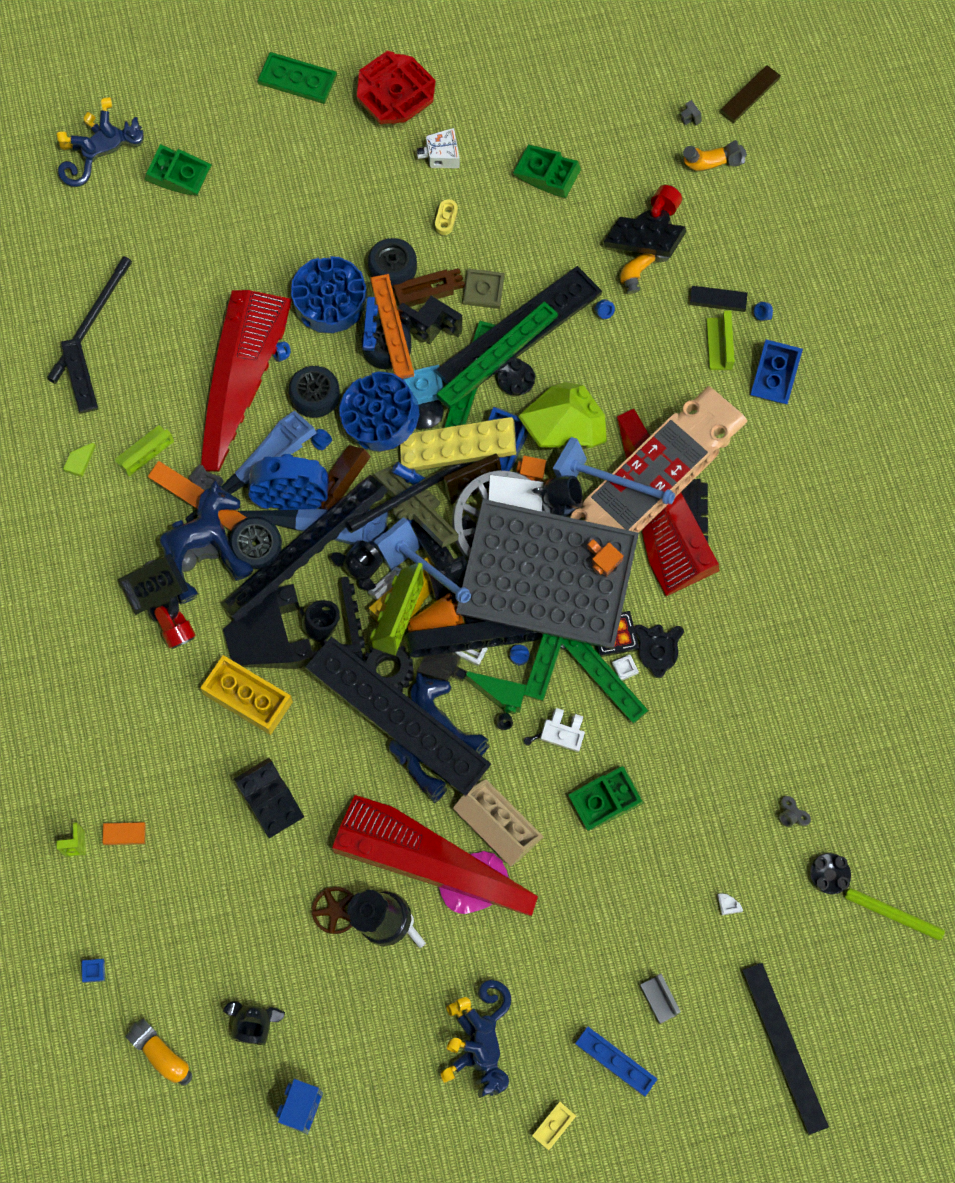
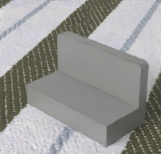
(660, 999)

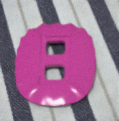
(465, 904)

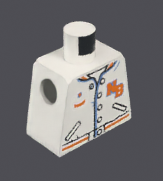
(441, 150)

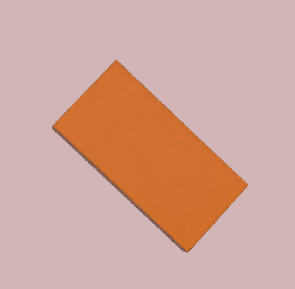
(124, 833)

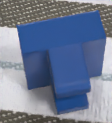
(93, 970)

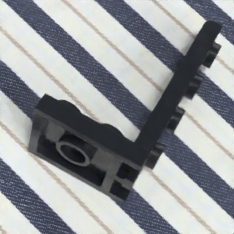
(443, 561)
(354, 624)

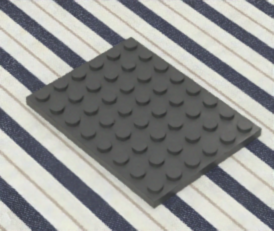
(539, 575)

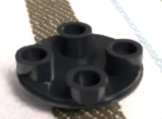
(516, 377)
(430, 414)
(830, 873)

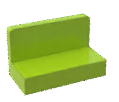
(73, 846)

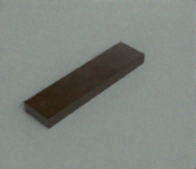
(750, 94)

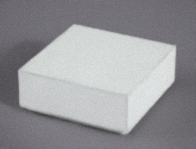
(625, 667)

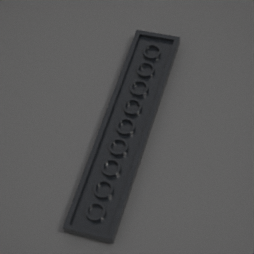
(565, 296)
(303, 548)
(398, 716)

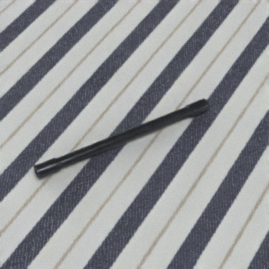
(120, 270)
(361, 520)

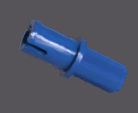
(407, 474)

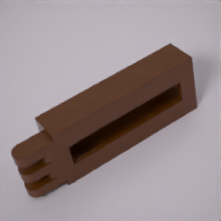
(419, 289)
(344, 474)

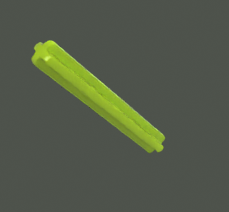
(895, 914)

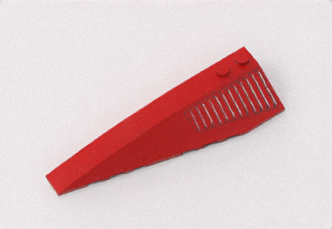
(246, 344)
(673, 537)
(399, 844)

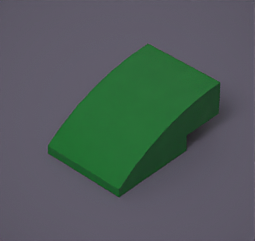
(547, 170)
(177, 171)
(606, 798)

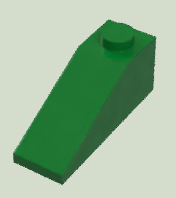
(503, 693)

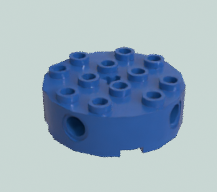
(329, 294)
(379, 411)
(288, 483)

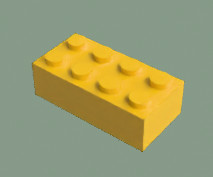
(246, 695)

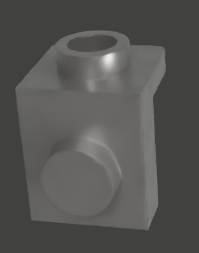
(203, 478)

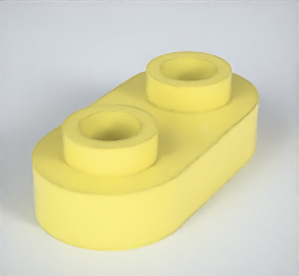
(444, 218)

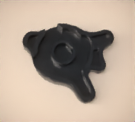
(658, 649)

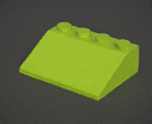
(398, 609)

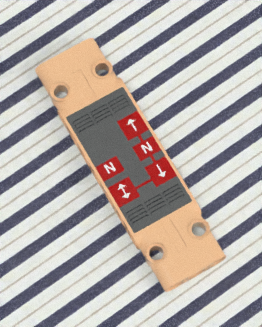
(665, 461)

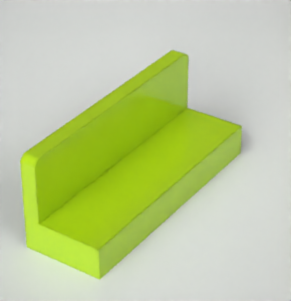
(720, 342)
(144, 450)

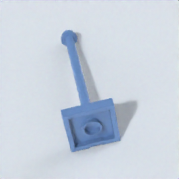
(573, 460)
(400, 544)

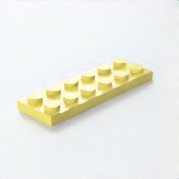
(459, 444)

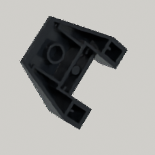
(261, 636)

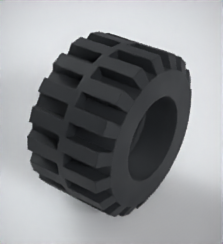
(402, 658)

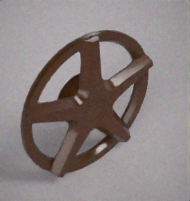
(334, 910)

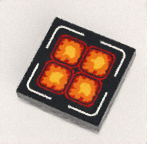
(626, 637)

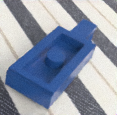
(370, 327)

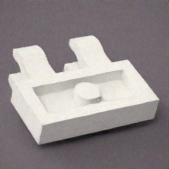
(562, 735)

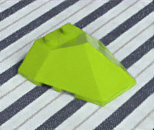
(565, 413)

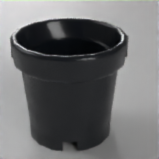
(380, 916)

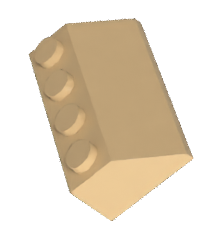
(498, 822)

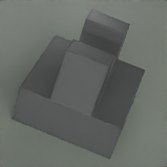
(691, 114)

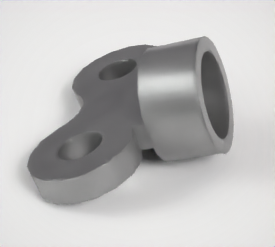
(792, 814)

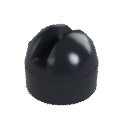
(506, 725)

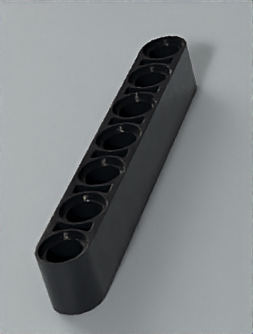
(465, 638)

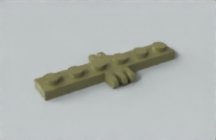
(418, 508)

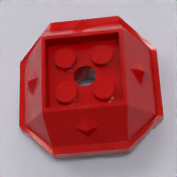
(394, 74)

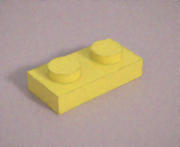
(554, 1126)

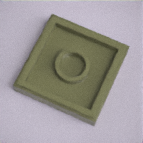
(483, 288)

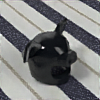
(561, 492)
(360, 563)
(319, 623)
(251, 1022)

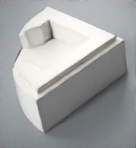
(728, 905)

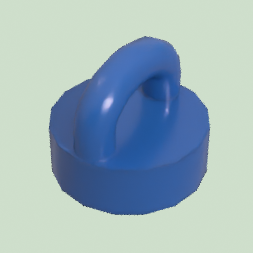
(604, 309)
(763, 311)
(281, 354)
(321, 439)
(519, 655)

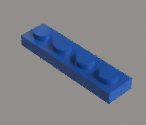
(616, 1061)

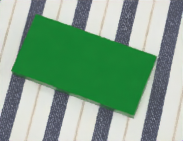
(297, 77)

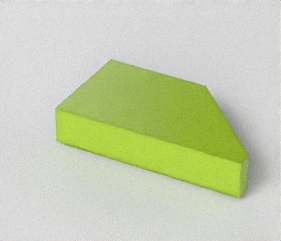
(79, 459)

